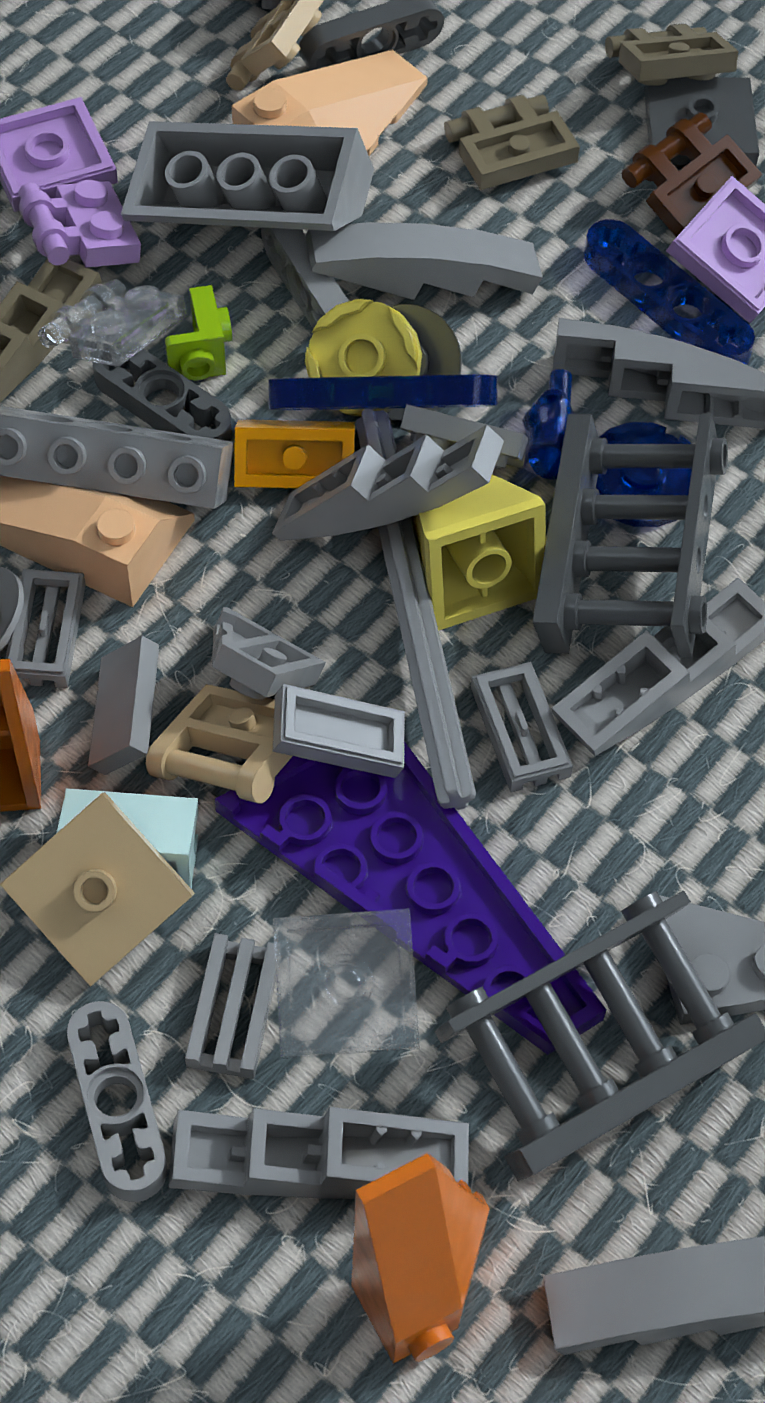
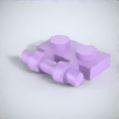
(91, 222)

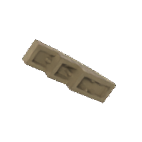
(28, 310)

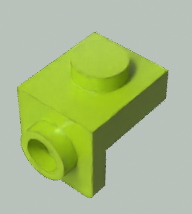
(203, 350)

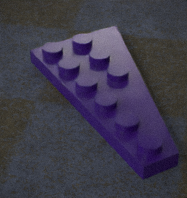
(393, 847)

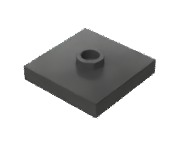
(723, 99)

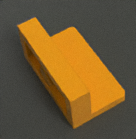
(288, 451)

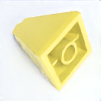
(482, 551)

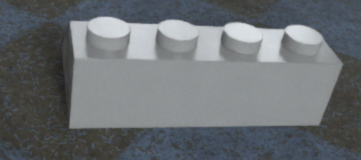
(249, 176)

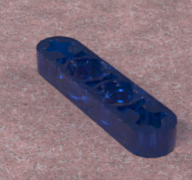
(660, 299)
(383, 392)

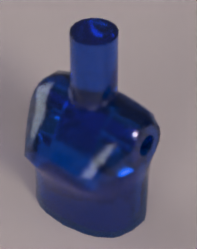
(547, 423)

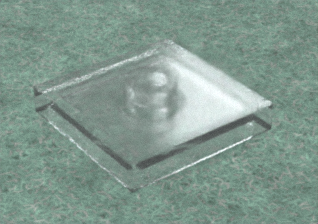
(345, 983)

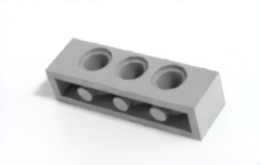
(114, 458)

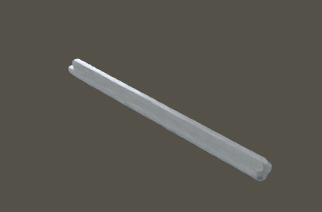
(421, 639)

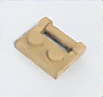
(225, 724)

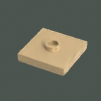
(97, 888)

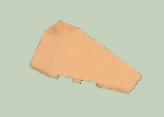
(350, 94)
(104, 535)

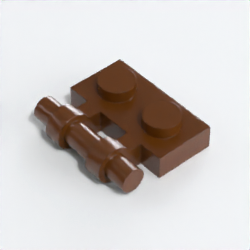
(687, 191)

